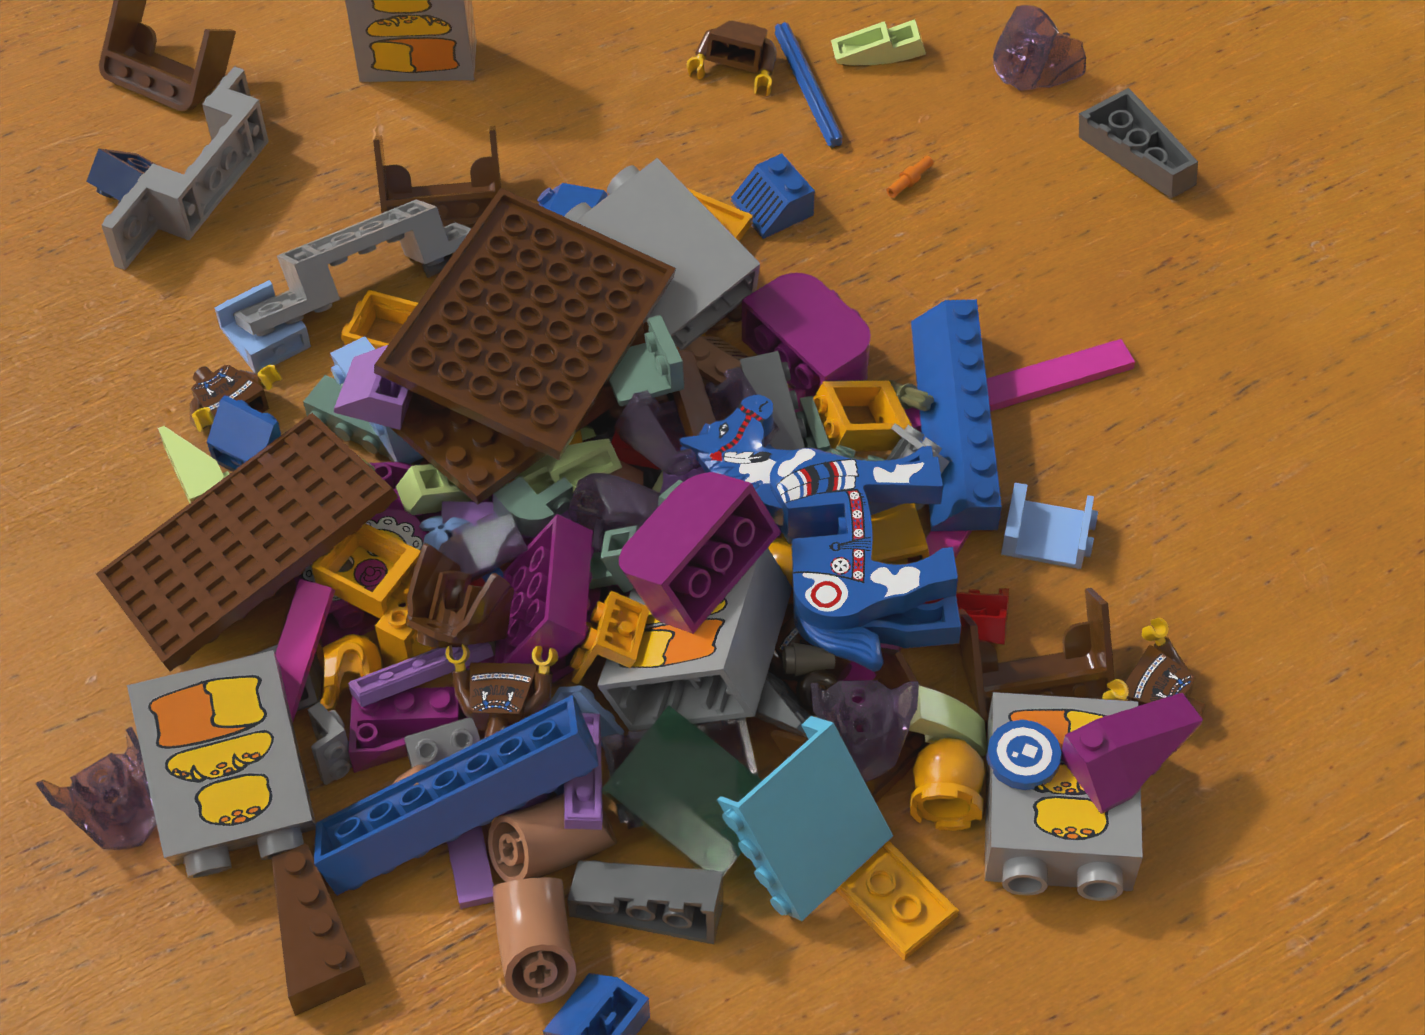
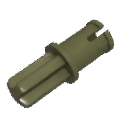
(912, 397)

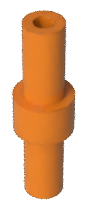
(909, 176)

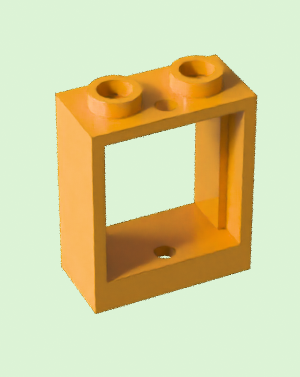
(372, 306)
(882, 403)
(385, 546)
(394, 636)

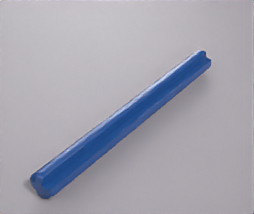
(808, 85)

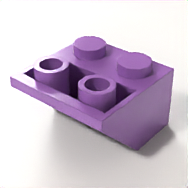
(372, 396)

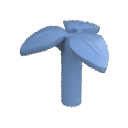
(440, 531)

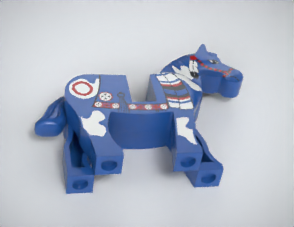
(825, 512)

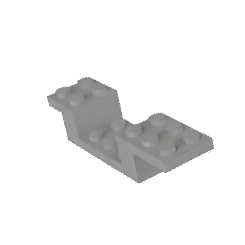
(183, 202)
(307, 271)

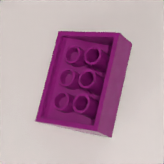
(549, 593)

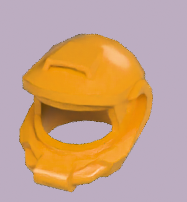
(346, 661)

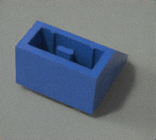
(239, 433)
(601, 1008)

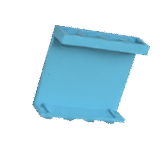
(808, 822)

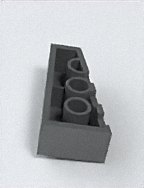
(1139, 142)
(770, 380)
(649, 898)

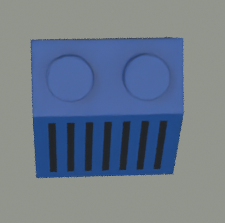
(775, 196)

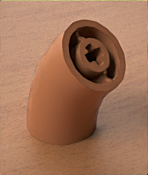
(536, 844)
(534, 938)

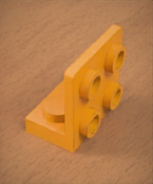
(613, 634)

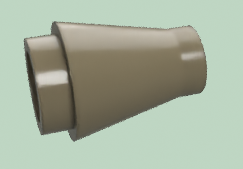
(803, 658)

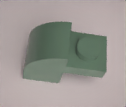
(531, 510)
(605, 564)

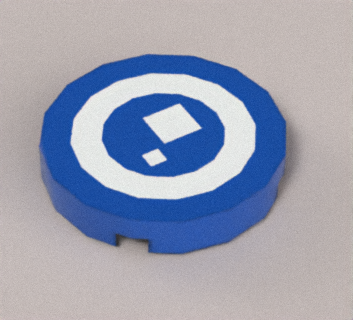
(1024, 754)

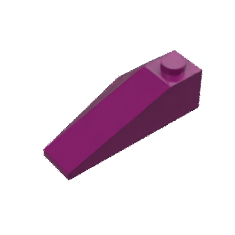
(1125, 748)

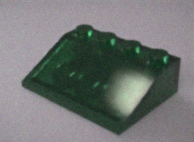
(674, 789)

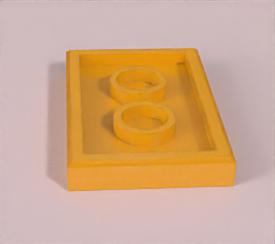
(897, 901)

